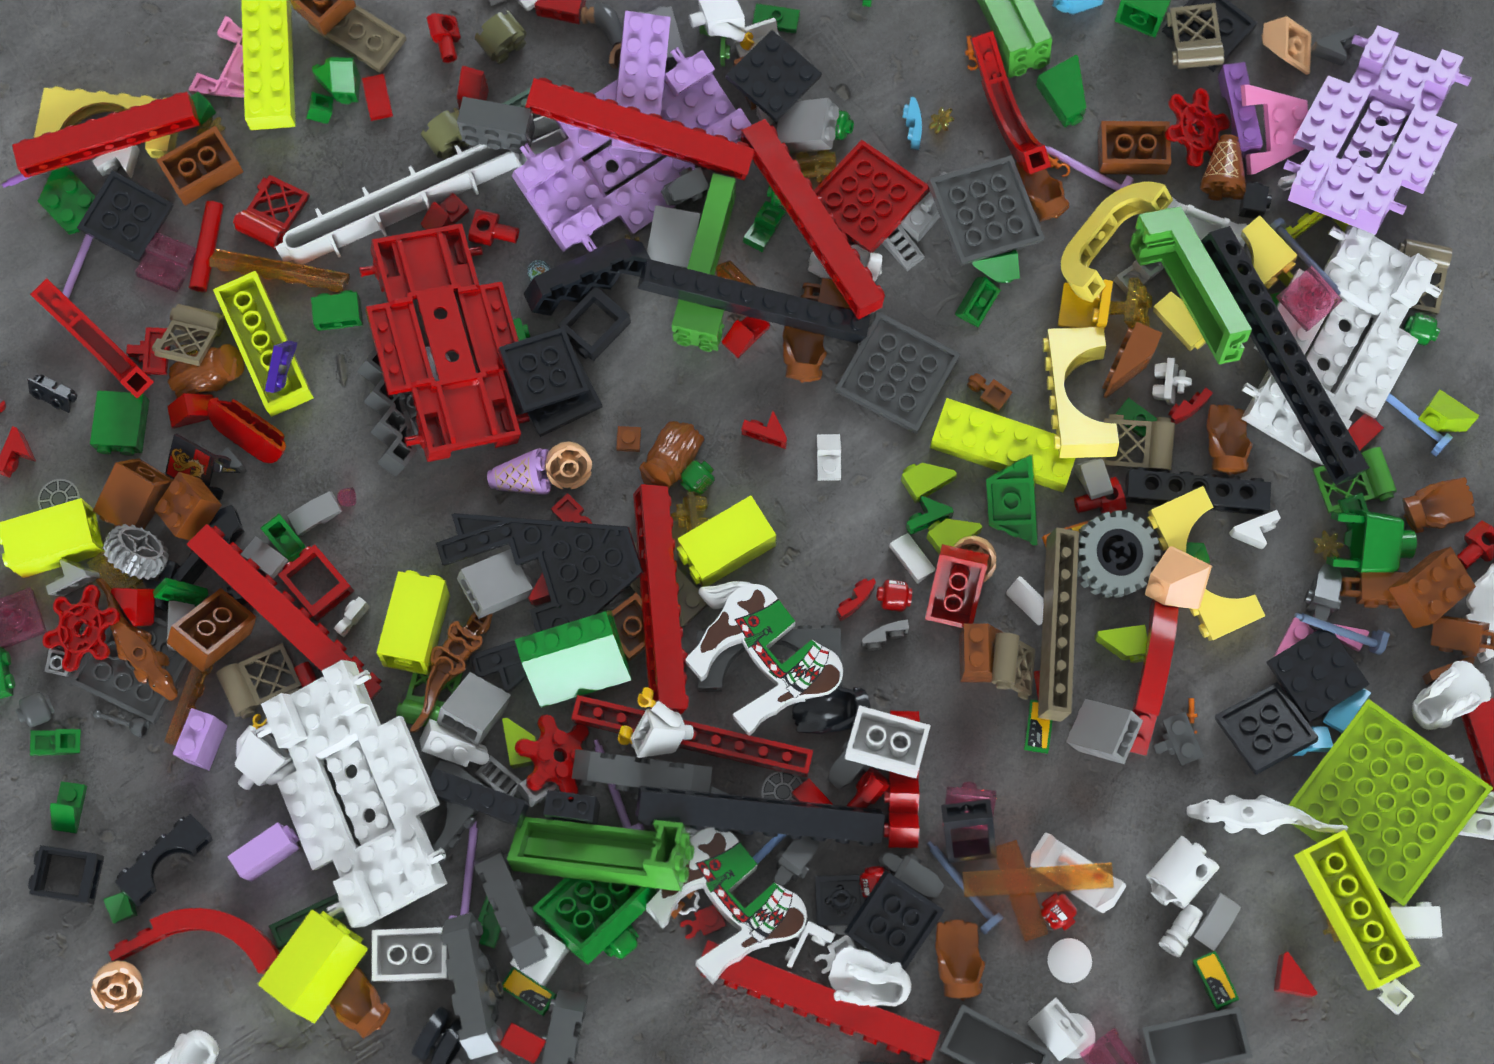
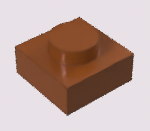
(628, 439)

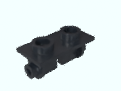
(43, 388)

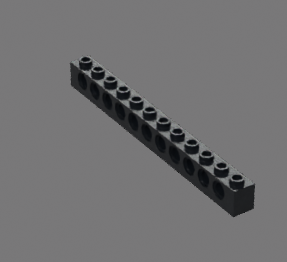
(1286, 359)

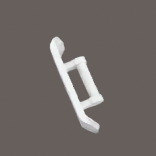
(1205, 222)
(1054, 853)

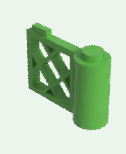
(1375, 480)
(413, 705)

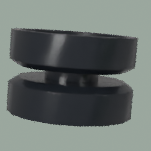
(439, 1038)

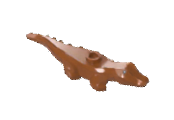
(136, 647)
(450, 660)

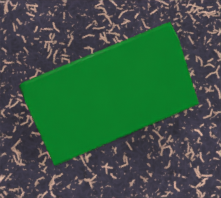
(977, 301)

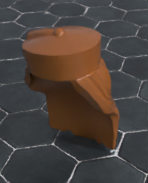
(1044, 194)
(803, 354)
(214, 372)
(1228, 439)
(671, 454)
(1439, 505)
(959, 958)
(359, 1005)

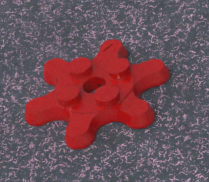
(1206, 122)
(71, 620)
(541, 753)

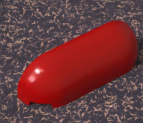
(247, 429)

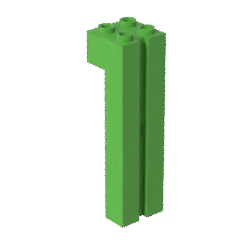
(1020, 34)
(1171, 239)
(694, 322)
(604, 852)

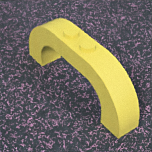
(1099, 228)

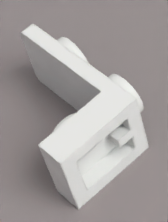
(819, 936)

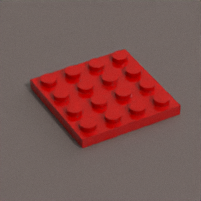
(870, 195)

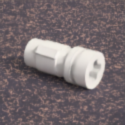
(1182, 929)

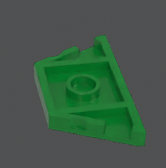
(66, 199)
(1013, 500)

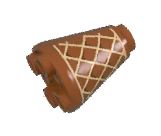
(1225, 171)

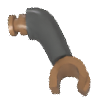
(606, 18)

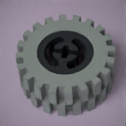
(1100, 570)

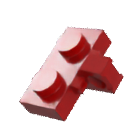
(151, 364)

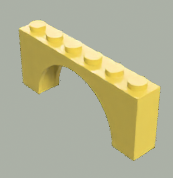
(70, 107)
(1269, 258)
(1076, 433)
(1173, 525)

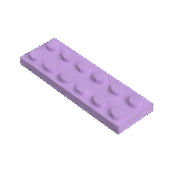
(642, 66)

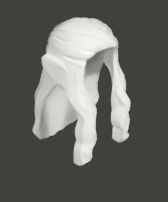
(1451, 696)
(867, 979)
(192, 1048)

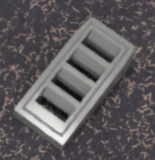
(907, 241)
(510, 789)

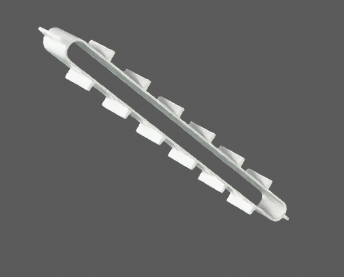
(412, 204)

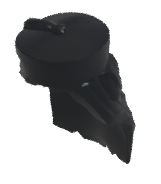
(830, 712)

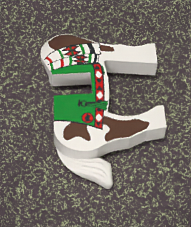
(758, 621)
(719, 868)

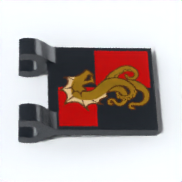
(195, 461)

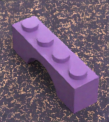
(1243, 118)

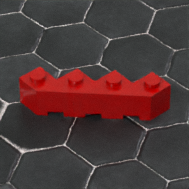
(902, 803)

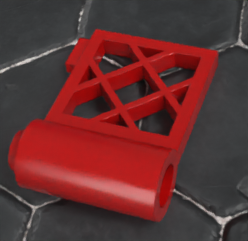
(260, 224)

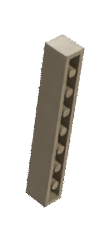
(1058, 625)

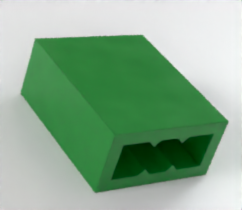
(119, 422)

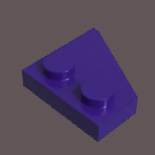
(279, 365)

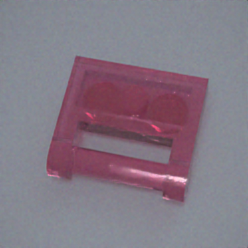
(1099, 1054)

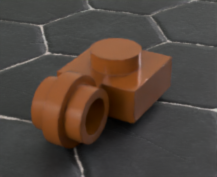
(994, 395)

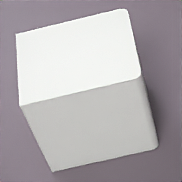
(544, 969)

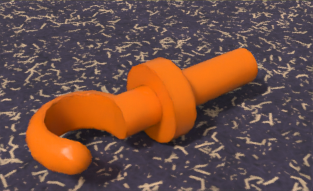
(970, 52)
(1053, 162)
(1191, 701)

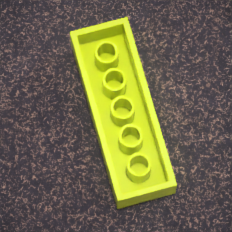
(268, 64)
(256, 333)
(999, 443)
(1357, 910)

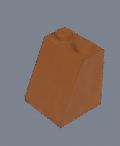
(131, 493)
(976, 652)

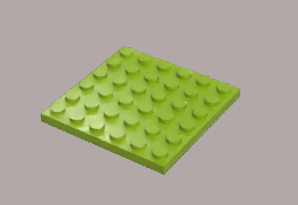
(1395, 797)

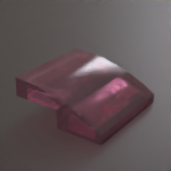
(166, 262)

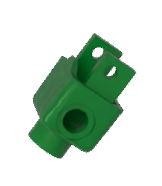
(1374, 542)

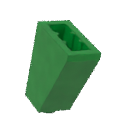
(1064, 91)

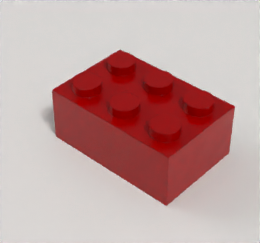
(956, 586)

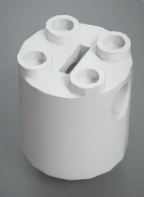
(1181, 873)

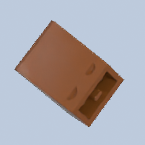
(1132, 356)

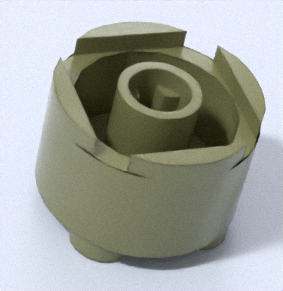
(501, 36)
(444, 134)

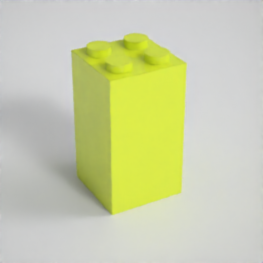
(42, 538)
(726, 542)
(413, 622)
(313, 965)

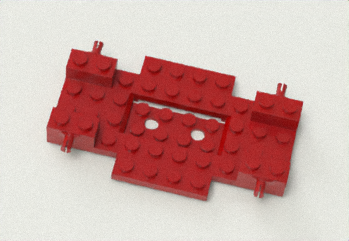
(463, 405)

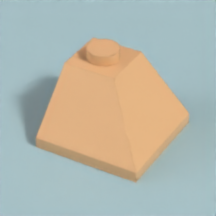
(1289, 42)
(1178, 580)

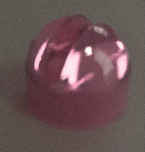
(347, 497)

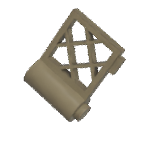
(1197, 51)
(1439, 255)
(194, 323)
(1158, 443)
(1007, 659)
(240, 689)

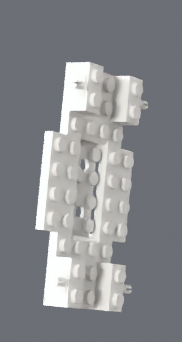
(1372, 283)
(339, 725)

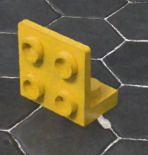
(1082, 313)

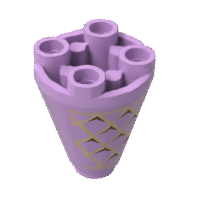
(522, 474)

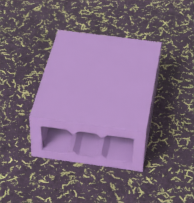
(200, 739)
(264, 851)

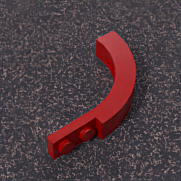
(1021, 142)
(92, 338)
(1154, 671)
(248, 937)

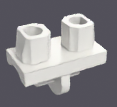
(1169, 372)

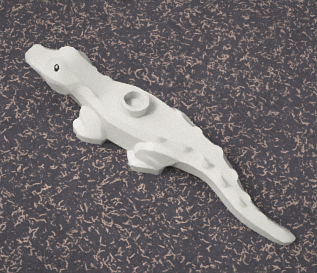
(1262, 814)

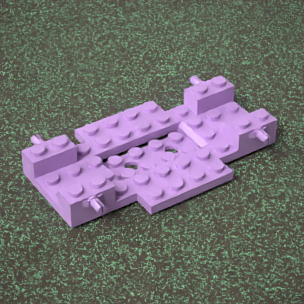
(1397, 86)
(572, 192)

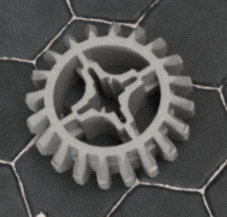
(135, 551)

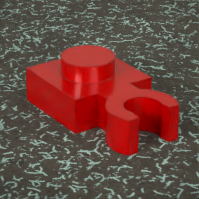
(569, 510)
(707, 921)

